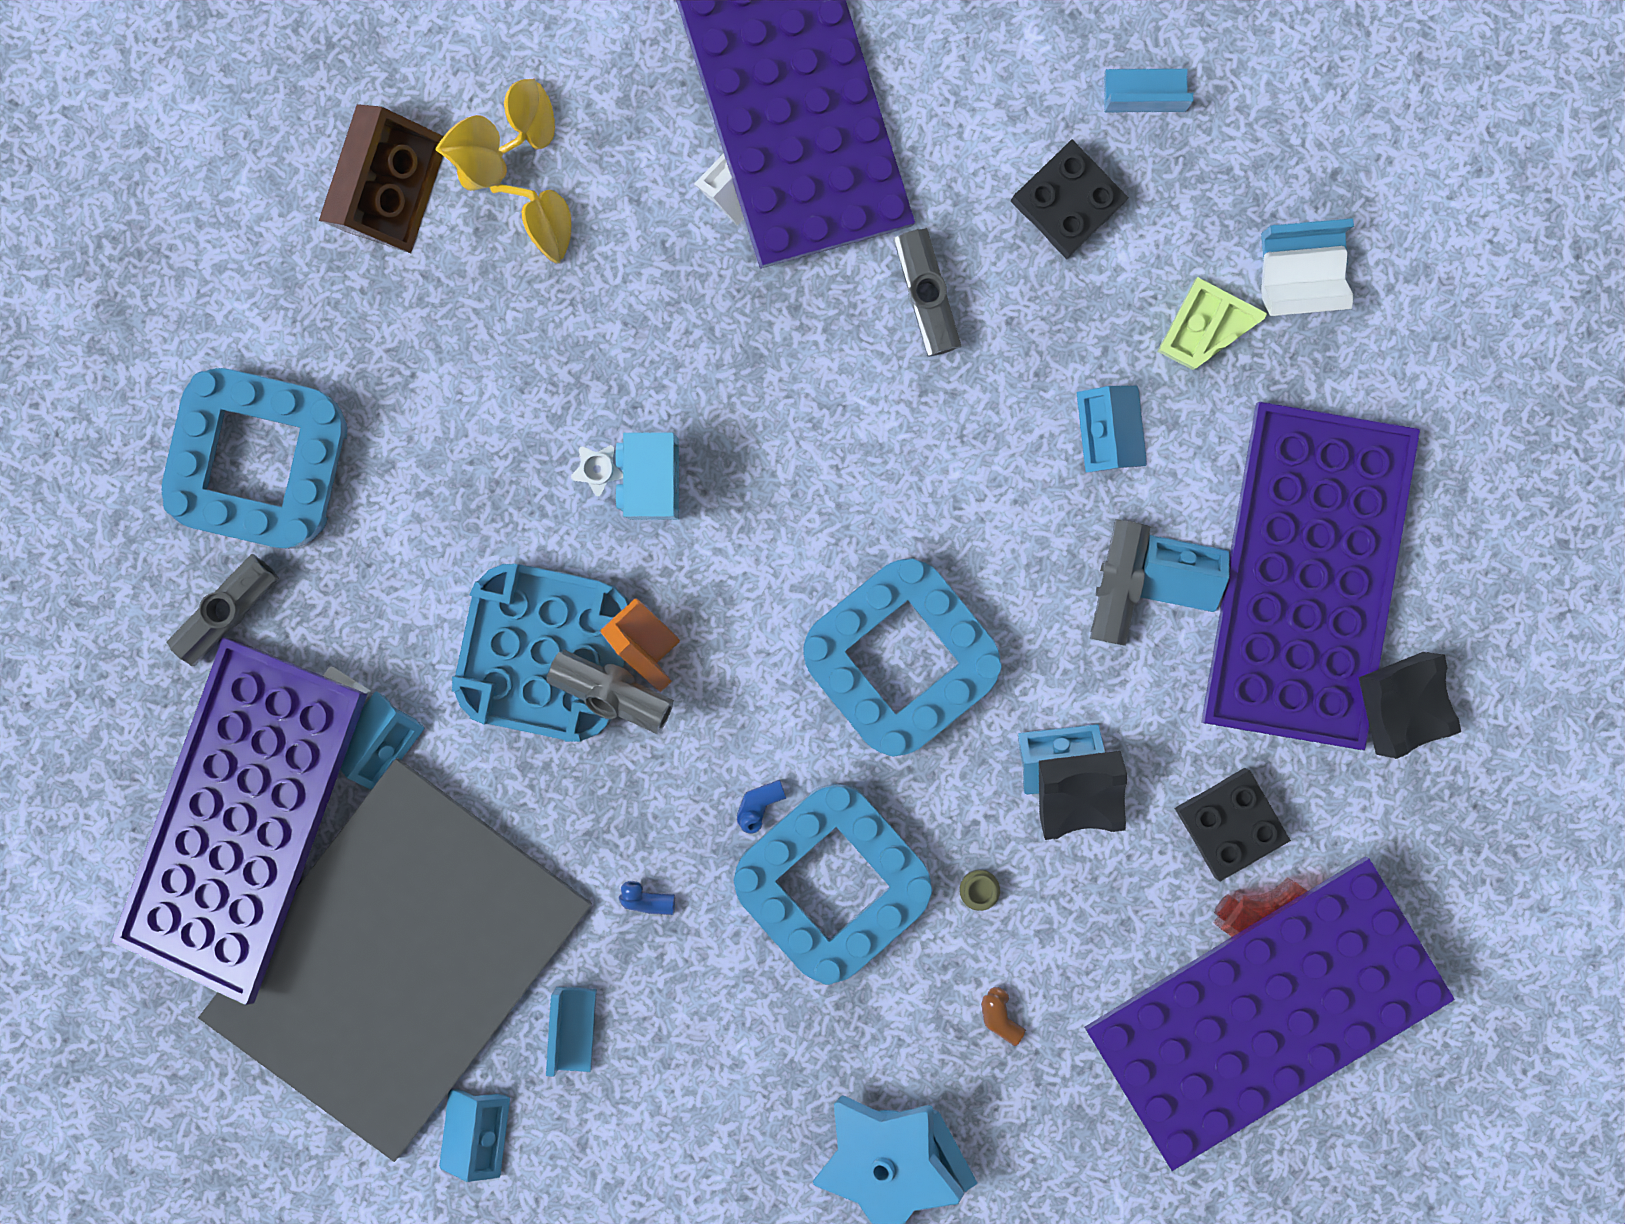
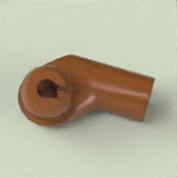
(996, 1016)

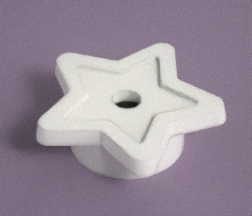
(608, 471)

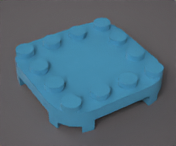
(513, 634)

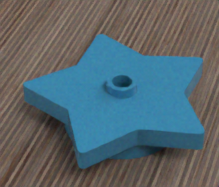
(887, 1162)

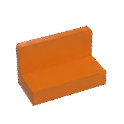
(641, 641)

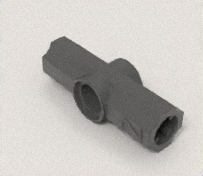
(921, 267)
(1121, 582)
(204, 627)
(610, 691)

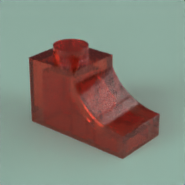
(1242, 911)

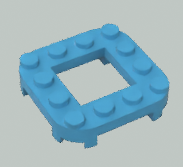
(195, 448)
(939, 703)
(870, 930)

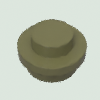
(979, 890)

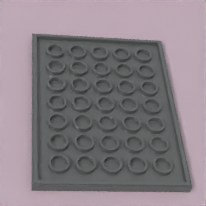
(399, 959)

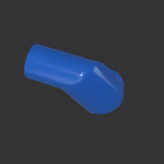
(755, 803)
(650, 903)

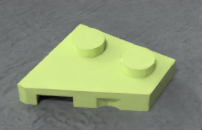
(1207, 324)

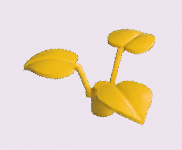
(475, 152)

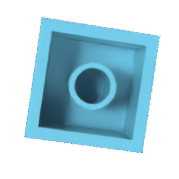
(649, 476)

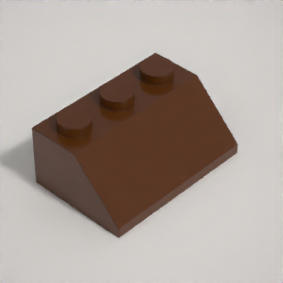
(383, 178)

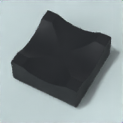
(1069, 198)
(1408, 704)
(1082, 793)
(1232, 824)

